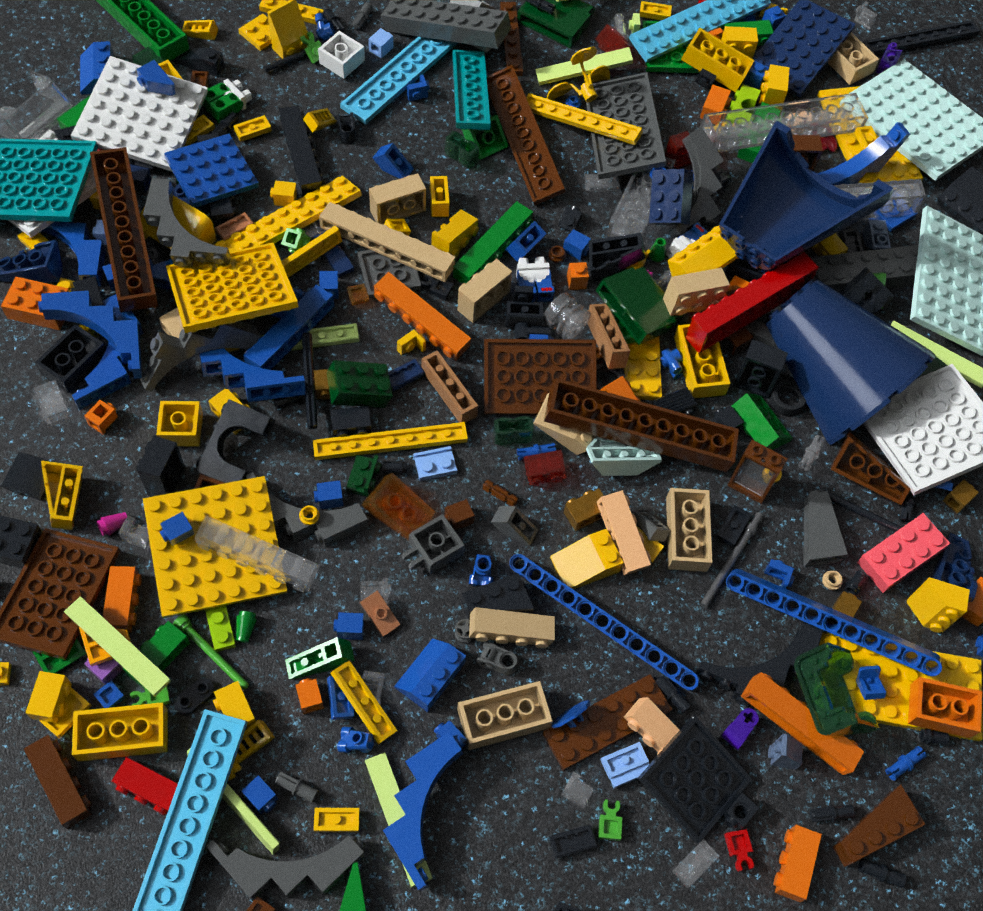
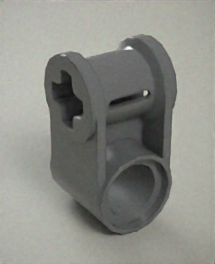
(496, 658)

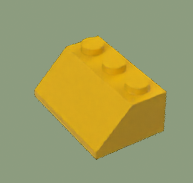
(938, 604)

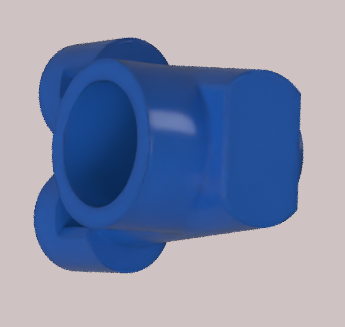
(325, 29)
(672, 360)
(481, 577)
(355, 740)

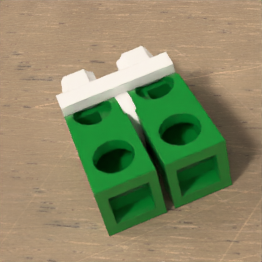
(225, 99)

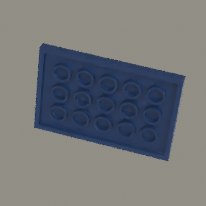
(805, 43)

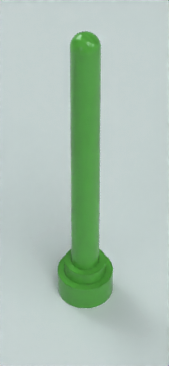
(184, 625)

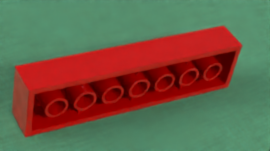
(750, 302)

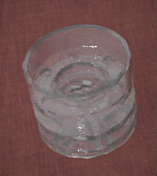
(566, 316)

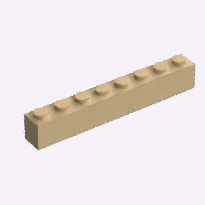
(388, 242)

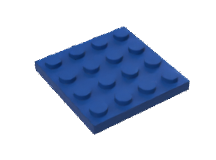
(211, 170)

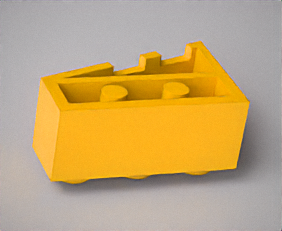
(456, 233)
(62, 492)

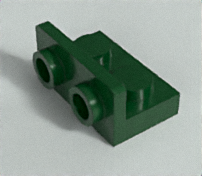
(363, 475)

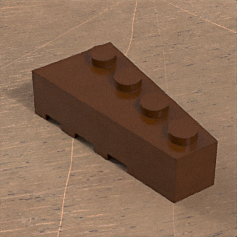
(869, 470)
(885, 823)

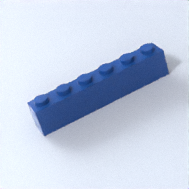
(289, 329)

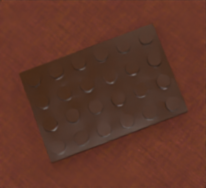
(523, 370)
(51, 580)

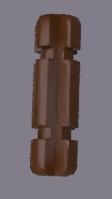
(500, 493)

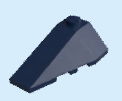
(38, 264)
(955, 565)

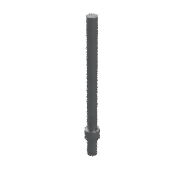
(749, 530)

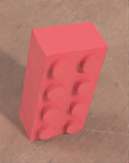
(903, 553)

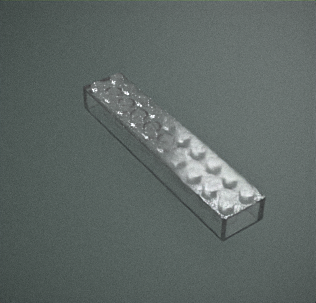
(815, 116)

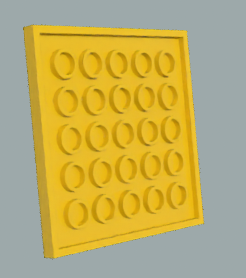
(231, 292)
(198, 578)

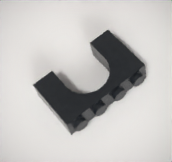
(232, 418)

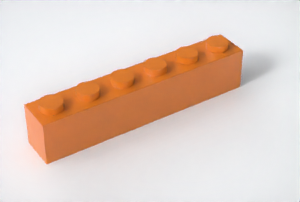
(421, 316)
(796, 720)

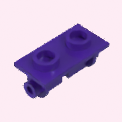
(889, 58)

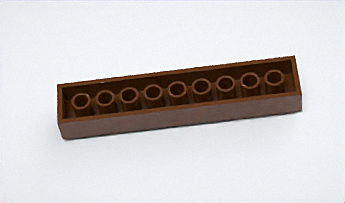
(123, 230)
(641, 425)

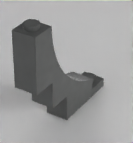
(257, 874)

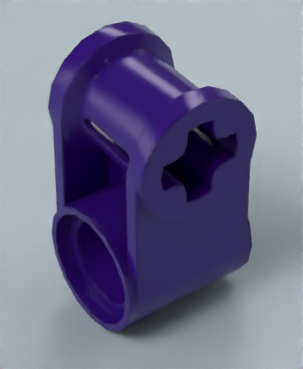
(739, 730)

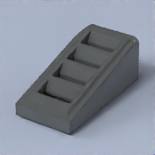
(652, 527)

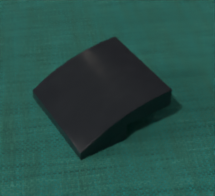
(25, 476)

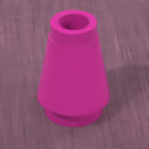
(111, 523)

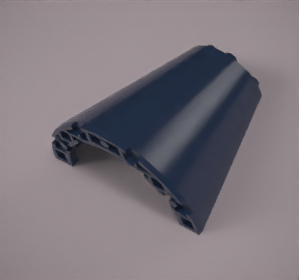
(789, 207)
(843, 357)

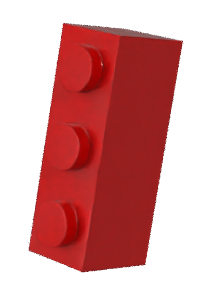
(145, 785)

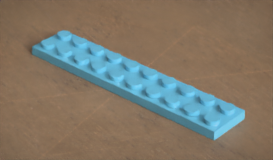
(682, 27)
(394, 77)
(191, 813)

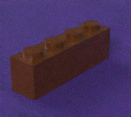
(58, 781)

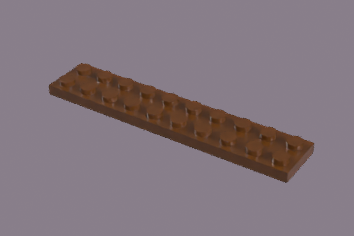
(524, 136)

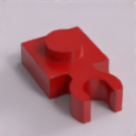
(739, 845)

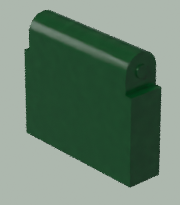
(564, 25)
(637, 303)

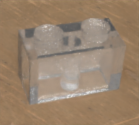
(51, 403)

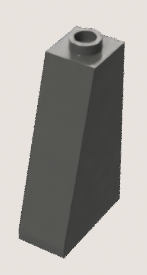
(821, 531)

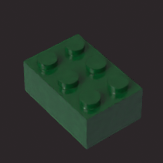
(359, 384)

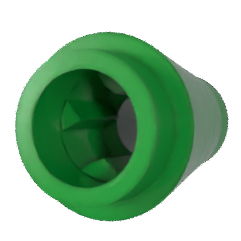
(658, 250)
(244, 625)

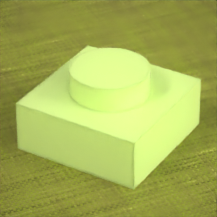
(634, 24)

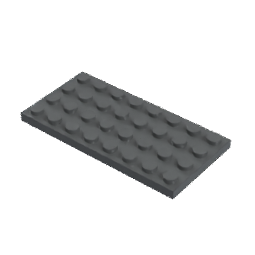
(630, 102)

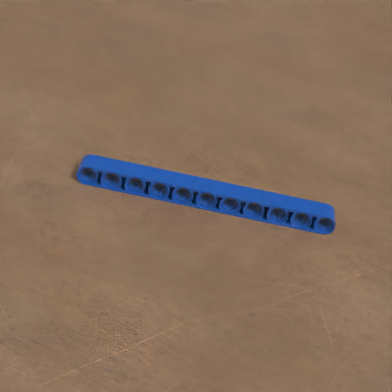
(595, 613)
(838, 629)

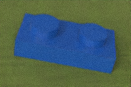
(339, 704)

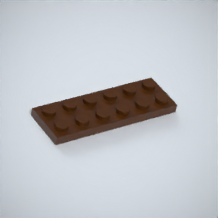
(602, 723)

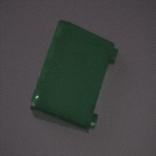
(826, 692)

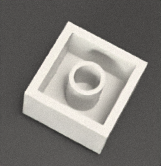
(341, 54)

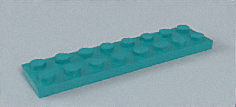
(470, 90)

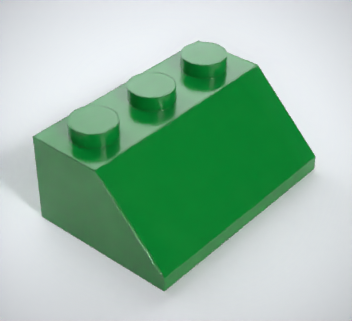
(761, 421)

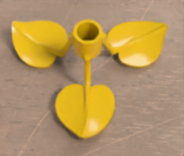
(587, 89)

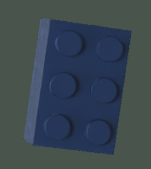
(671, 197)

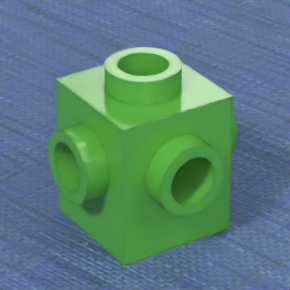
(295, 239)

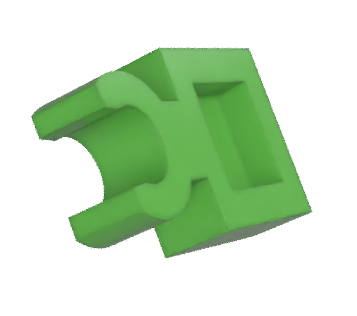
(312, 47)
(147, 697)
(610, 825)

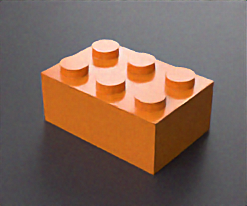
(23, 300)
(945, 707)

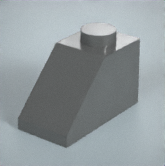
(514, 524)

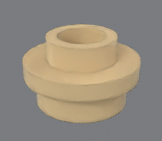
(836, 576)

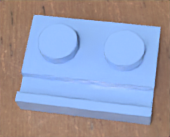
(435, 463)
(625, 764)

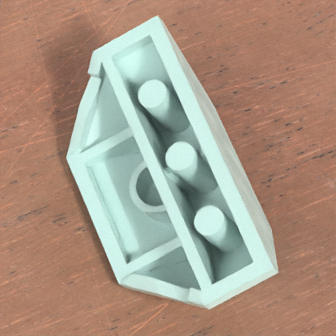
(620, 459)

